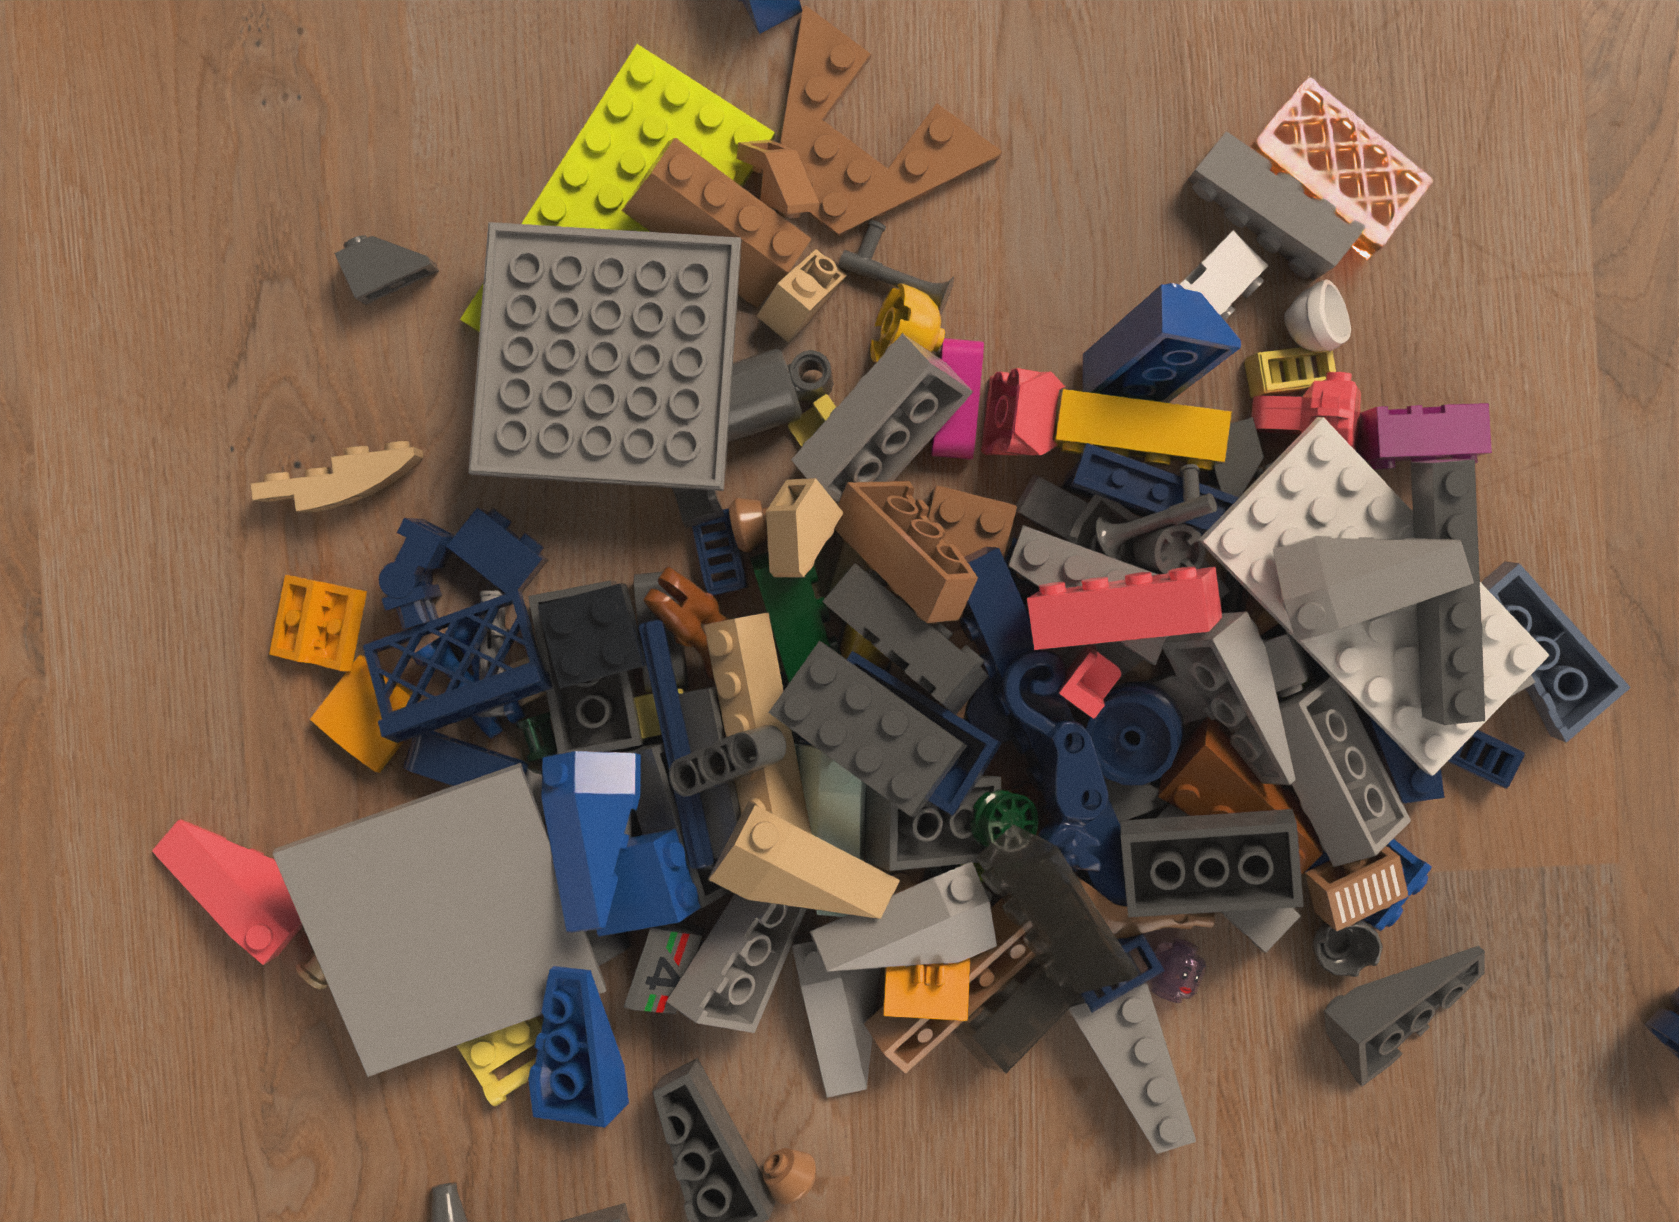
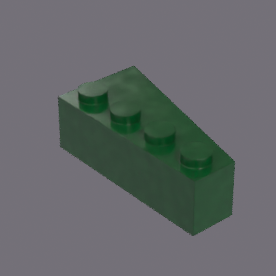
(793, 614)

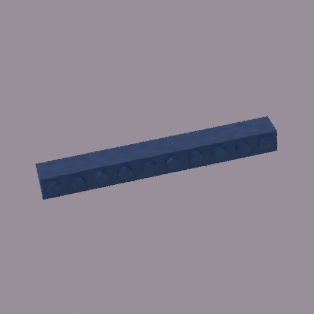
(1002, 633)

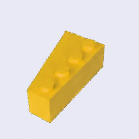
(1142, 428)

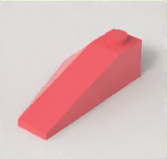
(234, 886)

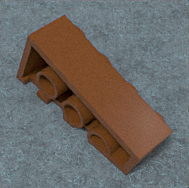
(1214, 779)

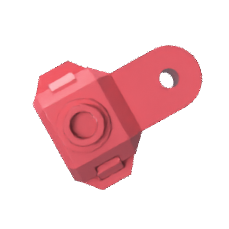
(1333, 398)

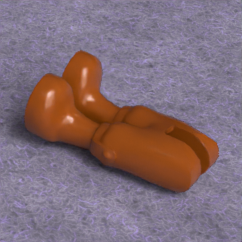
(686, 617)

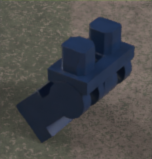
(410, 576)

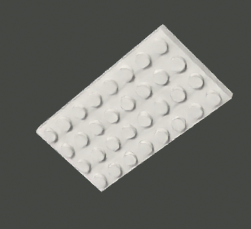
(1331, 491)

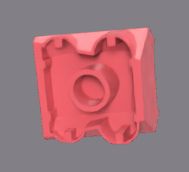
(1020, 413)

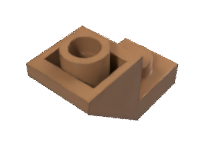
(784, 177)

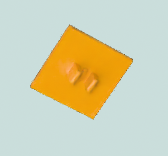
(928, 991)

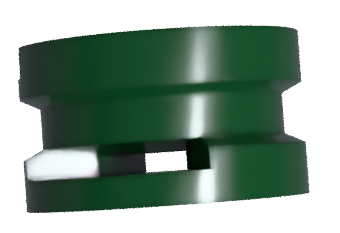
(998, 812)

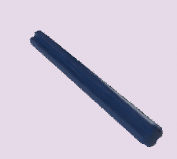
(675, 739)

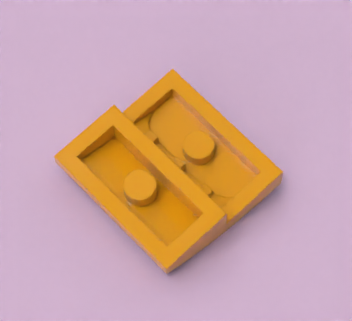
(318, 623)
(352, 716)

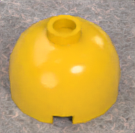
(909, 313)

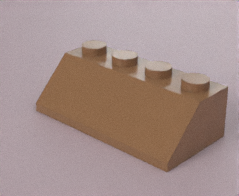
(695, 198)

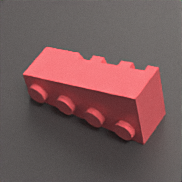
(1125, 609)

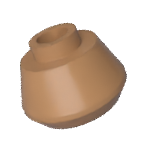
(748, 523)
(789, 1175)

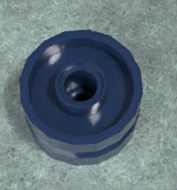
(1149, 713)

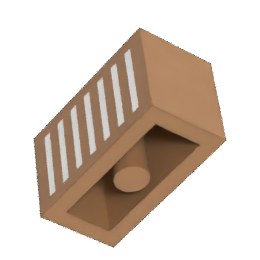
(1356, 889)

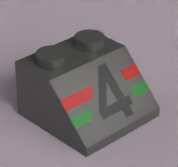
(662, 965)

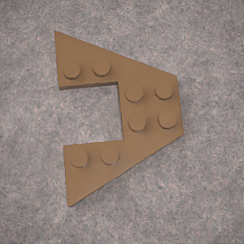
(844, 177)

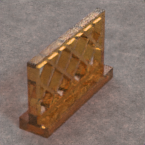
(1316, 183)

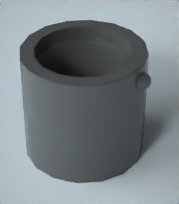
(1169, 549)

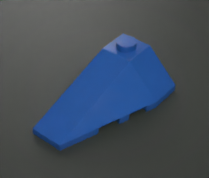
(586, 819)

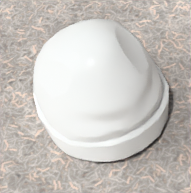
(1319, 318)

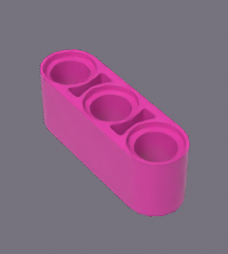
(958, 434)

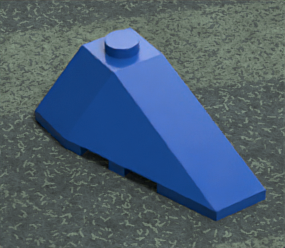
(577, 1059)

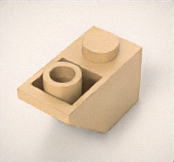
(801, 295)
(799, 526)

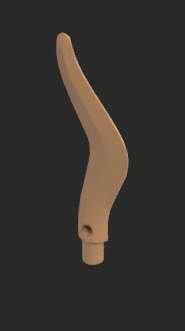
(1125, 927)

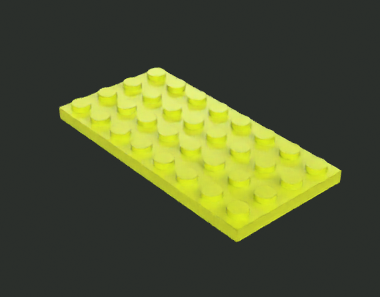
(622, 140)

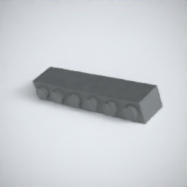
(1450, 622)

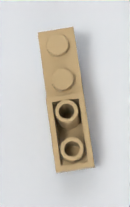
(353, 478)

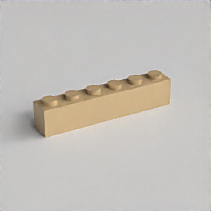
(747, 689)

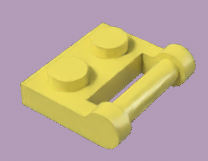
(497, 1048)

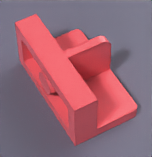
(1090, 680)

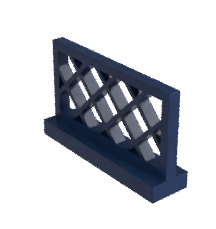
(1137, 486)
(456, 702)

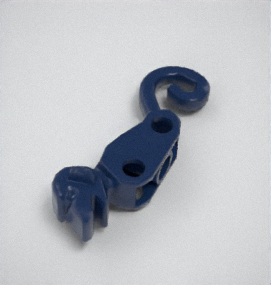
(1065, 770)

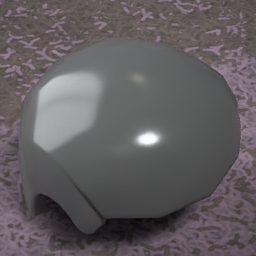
(1348, 949)

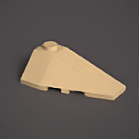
(791, 867)

